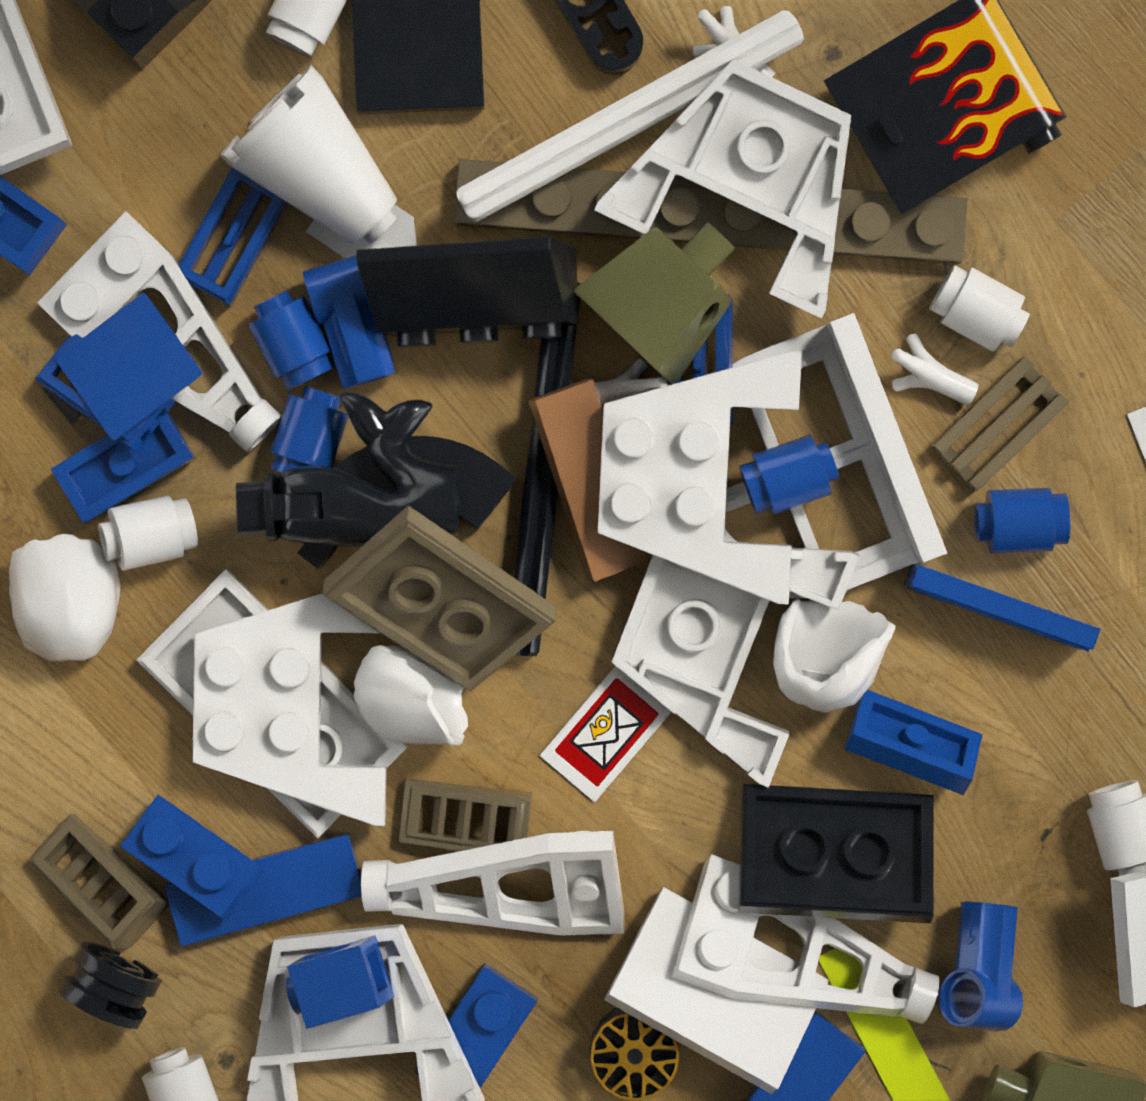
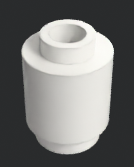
(303, 23)
(980, 308)
(148, 532)
(1120, 826)
(178, 1078)

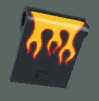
(946, 100)

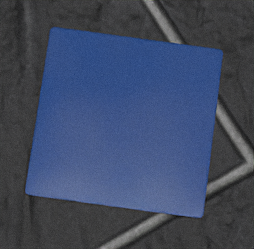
(129, 366)

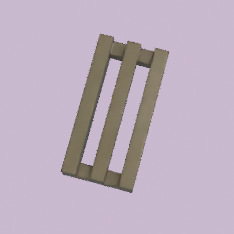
(1038, 387)

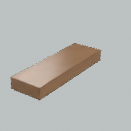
(572, 439)

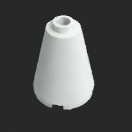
(315, 160)

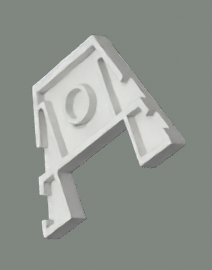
(763, 150)
(670, 471)
(693, 640)
(263, 707)
(404, 1024)

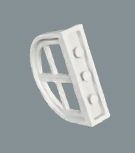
(874, 442)

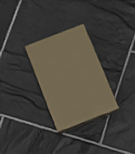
(439, 599)

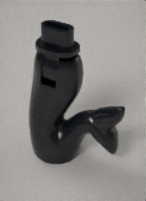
(342, 509)

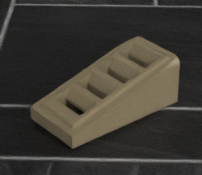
(492, 797)
(149, 899)

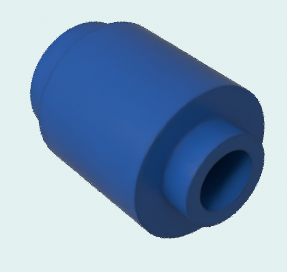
(290, 339)
(308, 431)
(789, 475)
(1022, 520)

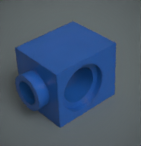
(338, 982)

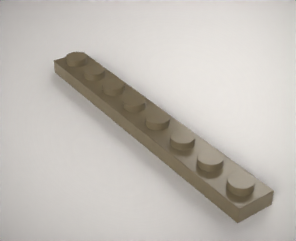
(865, 221)

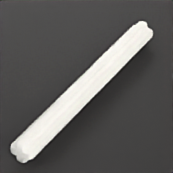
(625, 118)

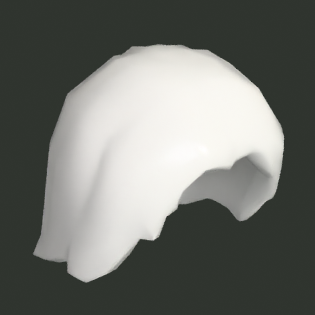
(63, 597)
(829, 654)
(409, 699)

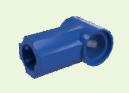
(344, 311)
(983, 970)

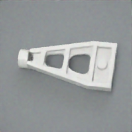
(117, 272)
(581, 871)
(720, 939)

